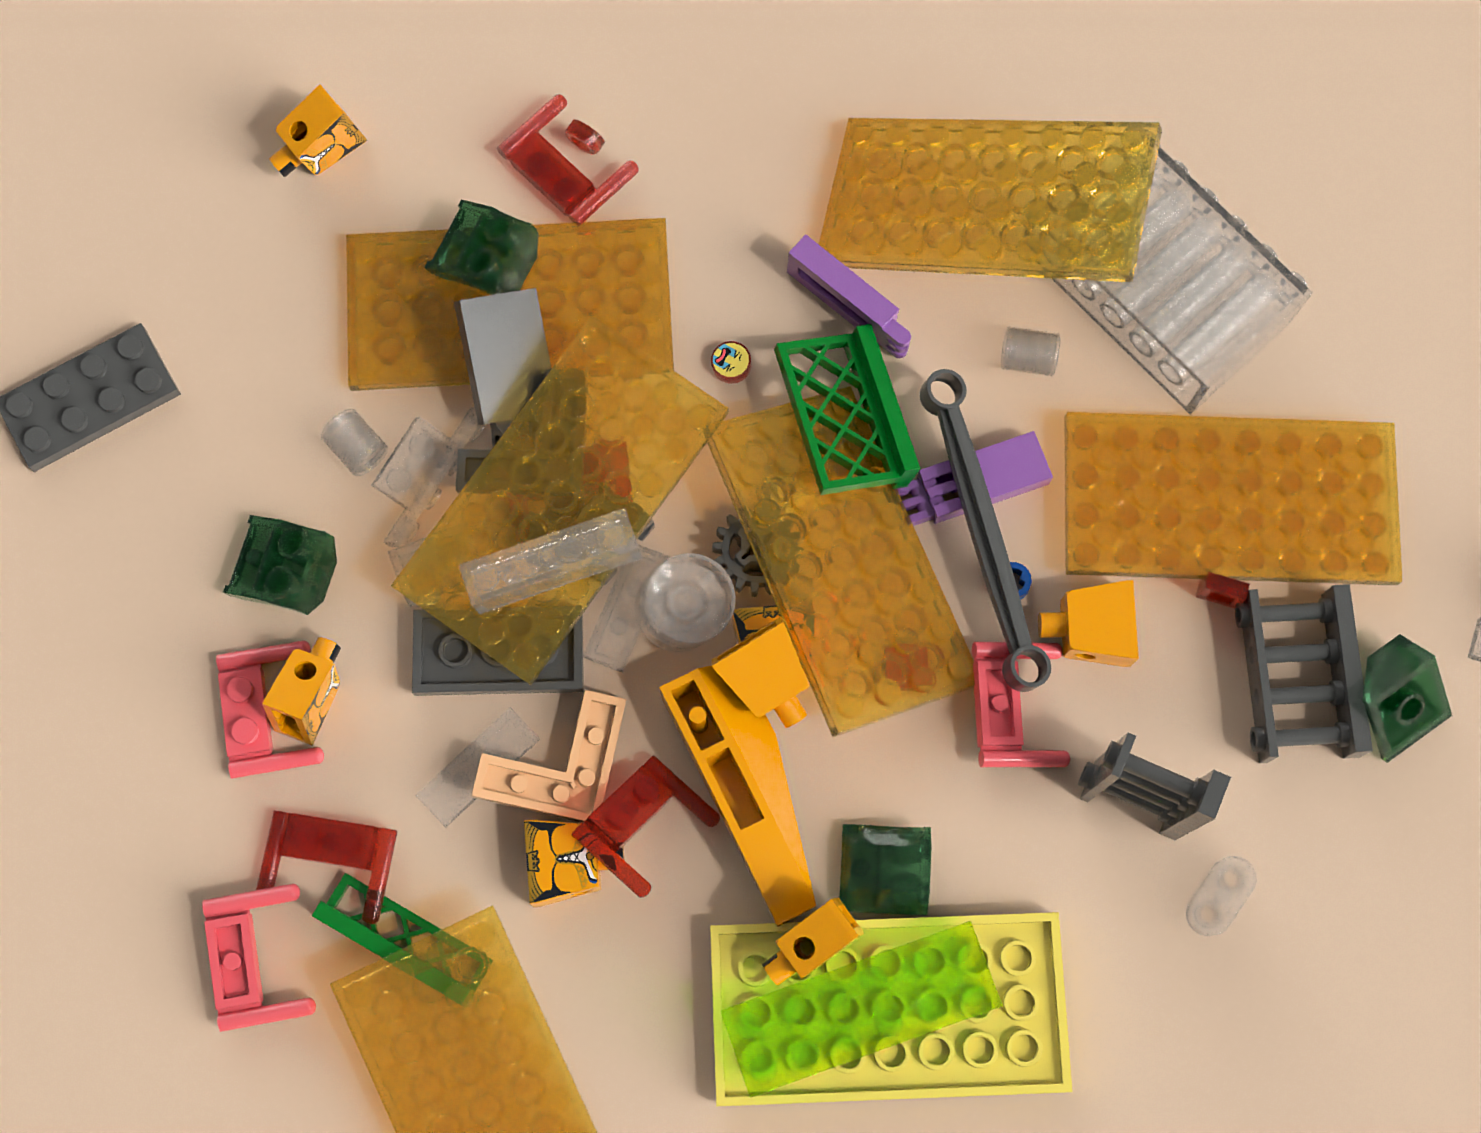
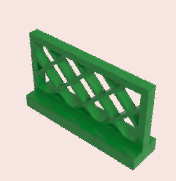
(879, 411)

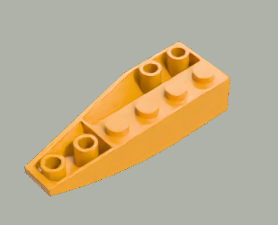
(747, 783)

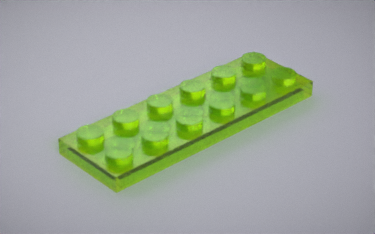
(860, 1008)

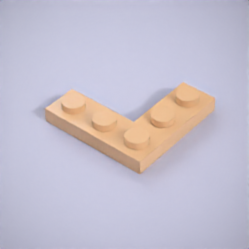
(554, 792)

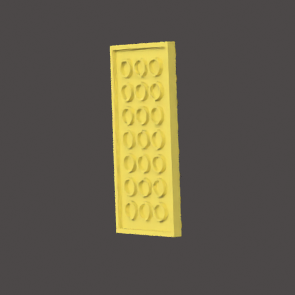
(994, 1053)

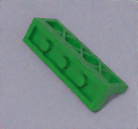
(362, 934)

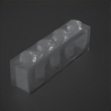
(550, 561)

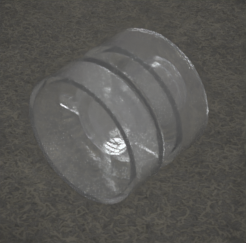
(685, 602)

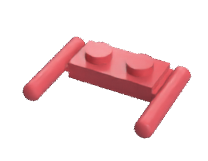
(1000, 713)
(244, 717)
(235, 960)

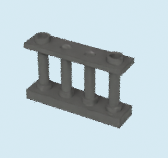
(1338, 650)
(1177, 800)

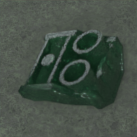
(486, 250)
(283, 565)
(885, 869)

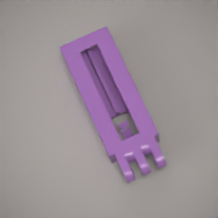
(847, 294)
(1008, 471)

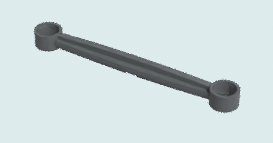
(984, 530)

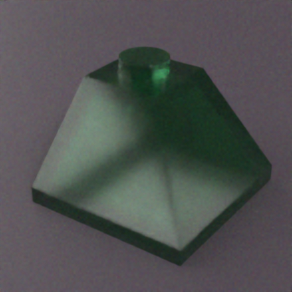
(1403, 695)

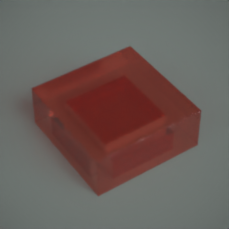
(1222, 590)

